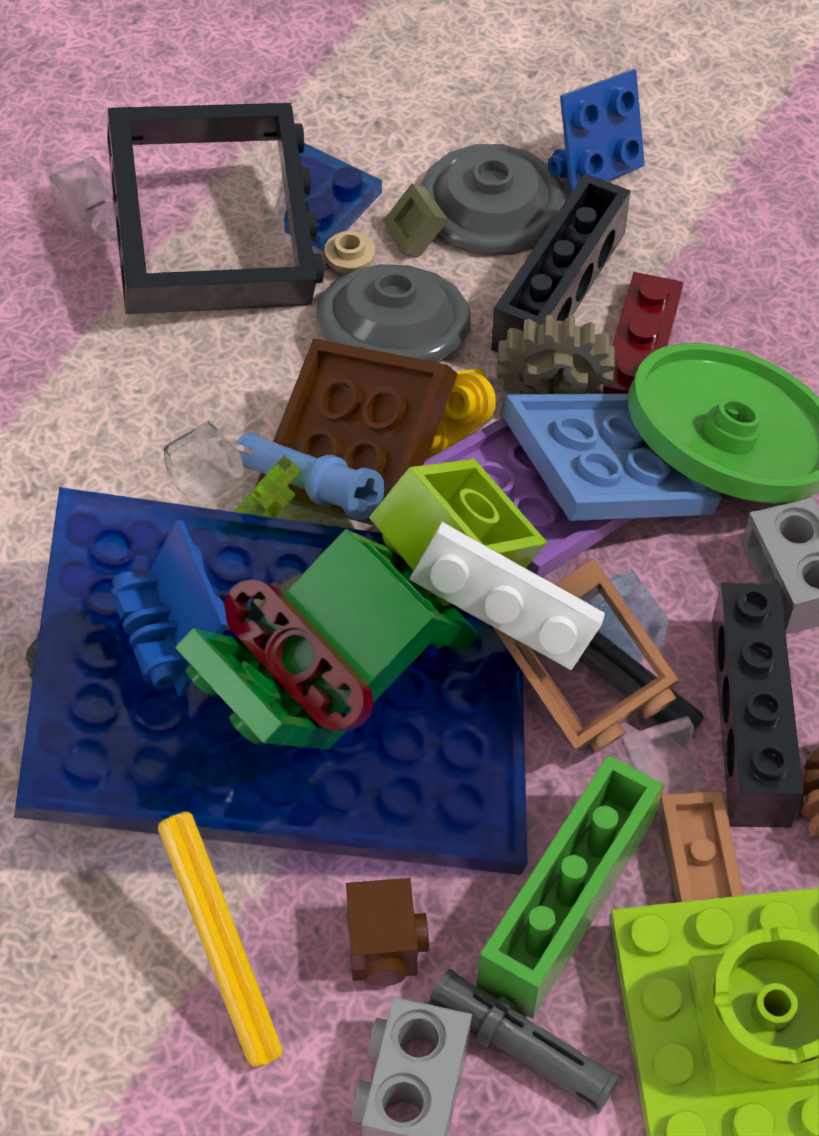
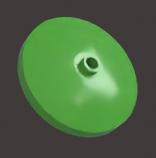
(729, 421)

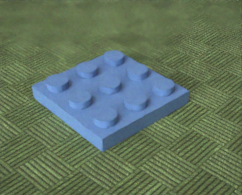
(599, 460)

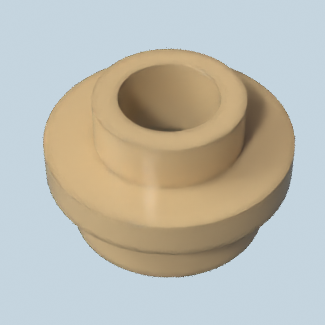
(349, 251)

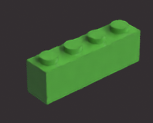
(569, 886)

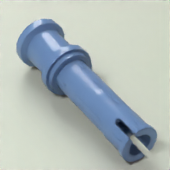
(323, 478)

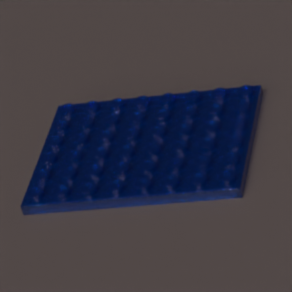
(419, 782)

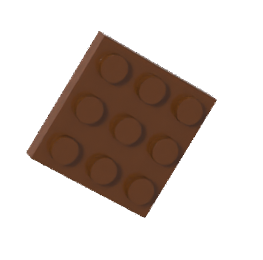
(365, 409)

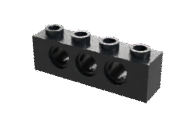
(565, 258)
(756, 706)

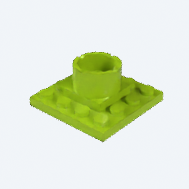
(723, 1013)

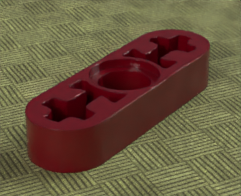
(254, 634)

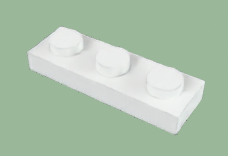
(507, 596)

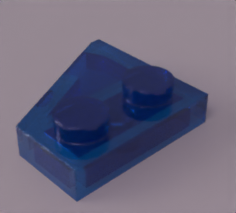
(337, 193)

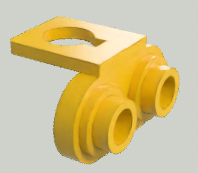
(466, 411)

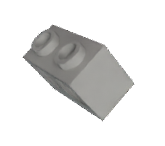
(785, 551)
(424, 1081)

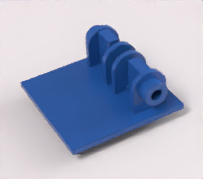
(600, 130)
(166, 608)

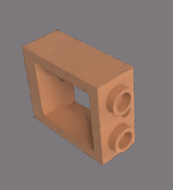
(653, 697)

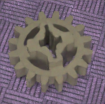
(555, 358)

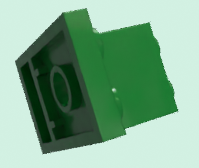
(363, 607)

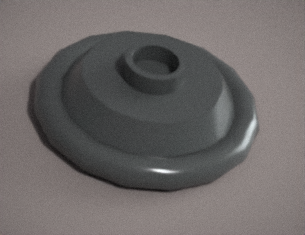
(494, 198)
(395, 312)

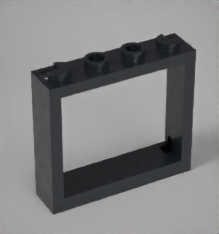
(211, 288)

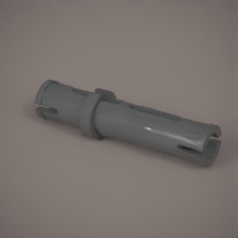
(533, 1046)

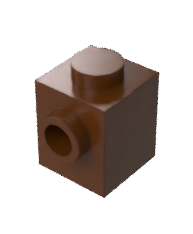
(384, 931)

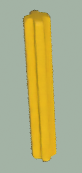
(220, 939)

